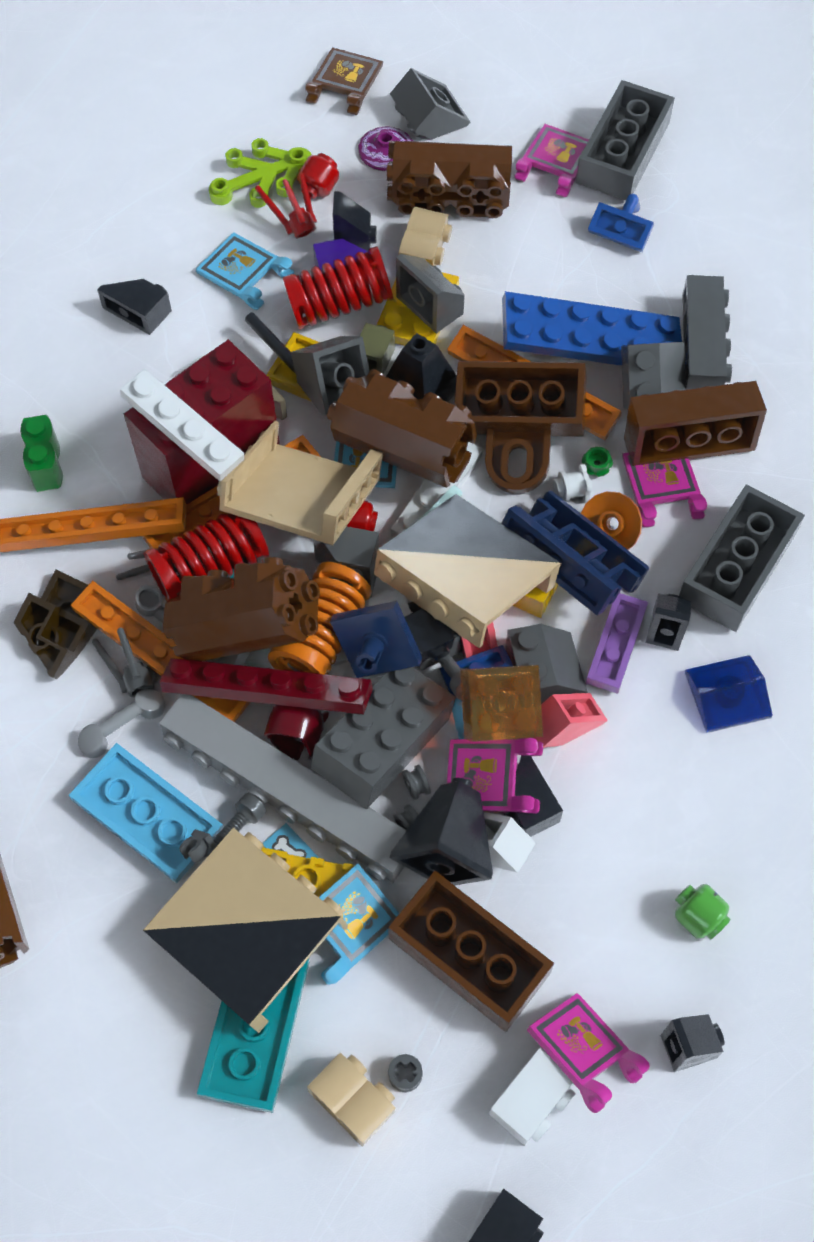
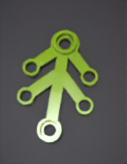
(289, 161)

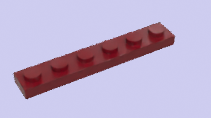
(267, 686)

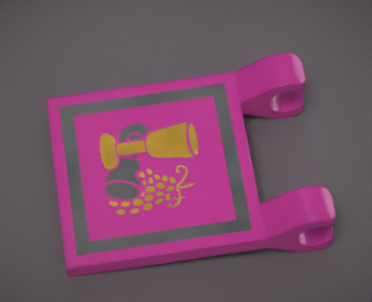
(555, 153)
(663, 484)
(493, 771)
(585, 1048)

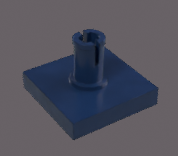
(376, 639)

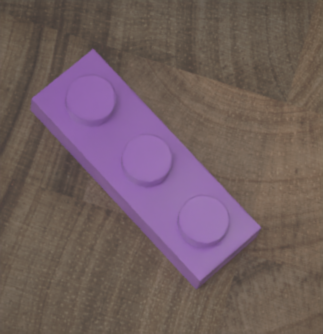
(616, 643)

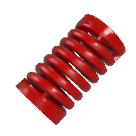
(338, 287)
(234, 550)

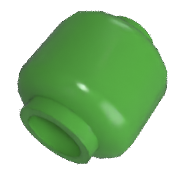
(702, 911)

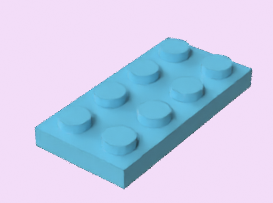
(143, 810)

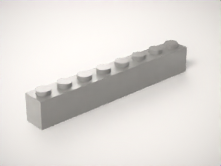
(284, 784)

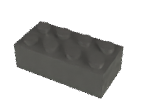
(624, 140)
(741, 557)
(372, 749)

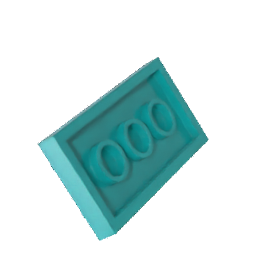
(247, 1064)

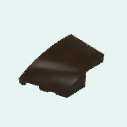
(52, 626)

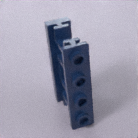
(591, 561)

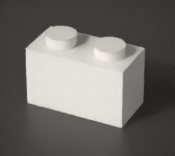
(532, 1098)

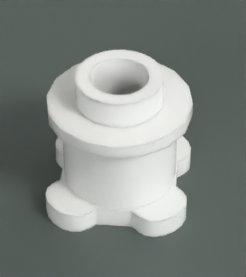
(573, 484)

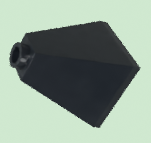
(425, 369)
(448, 837)

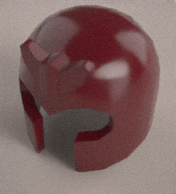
(295, 722)

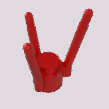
(301, 221)

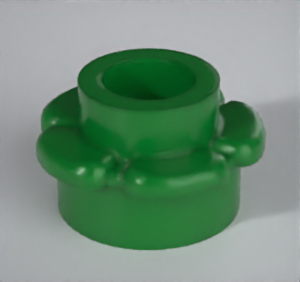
(599, 455)

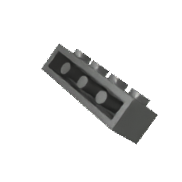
(705, 331)

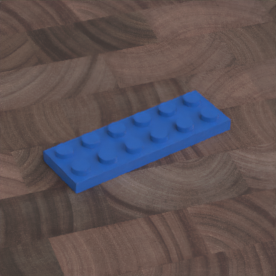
(580, 328)

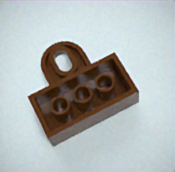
(522, 409)

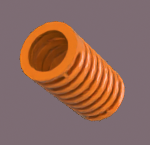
(320, 650)

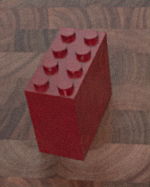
(229, 396)

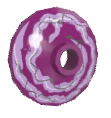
(375, 145)

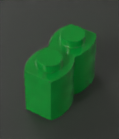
(41, 453)

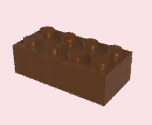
(694, 423)
(470, 950)

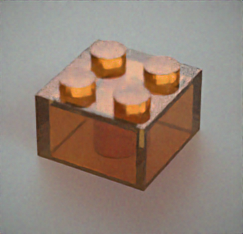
(501, 702)

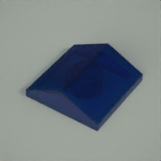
(729, 693)

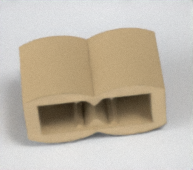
(426, 235)
(352, 1098)

